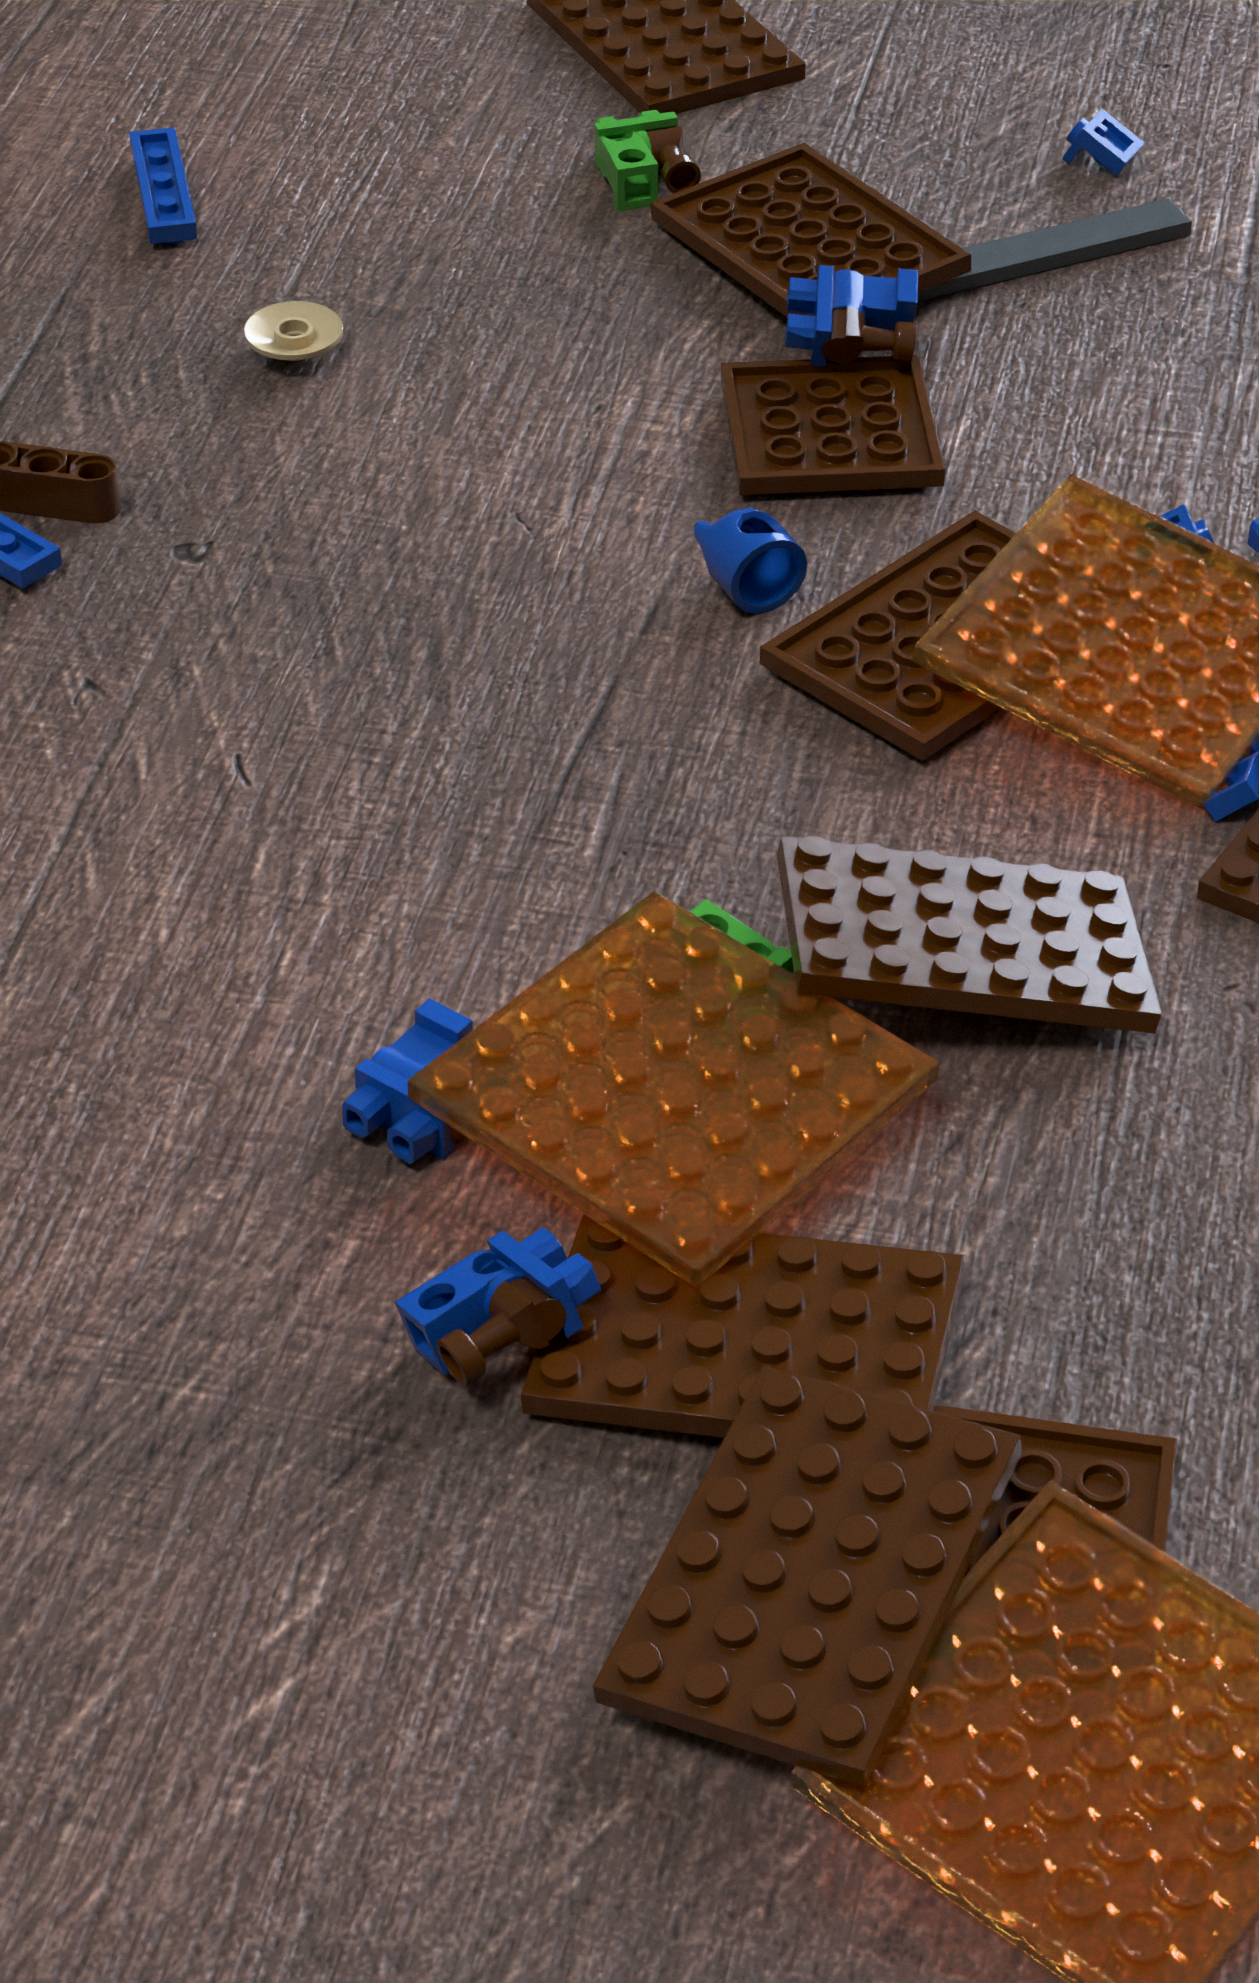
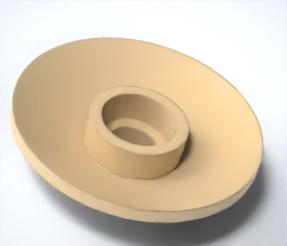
(293, 330)

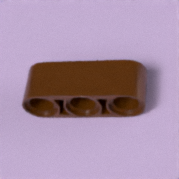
(58, 483)

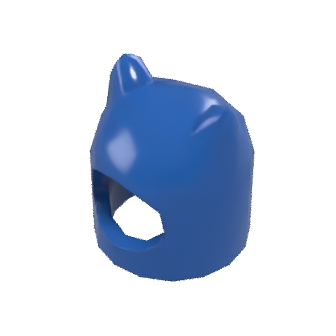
(752, 559)

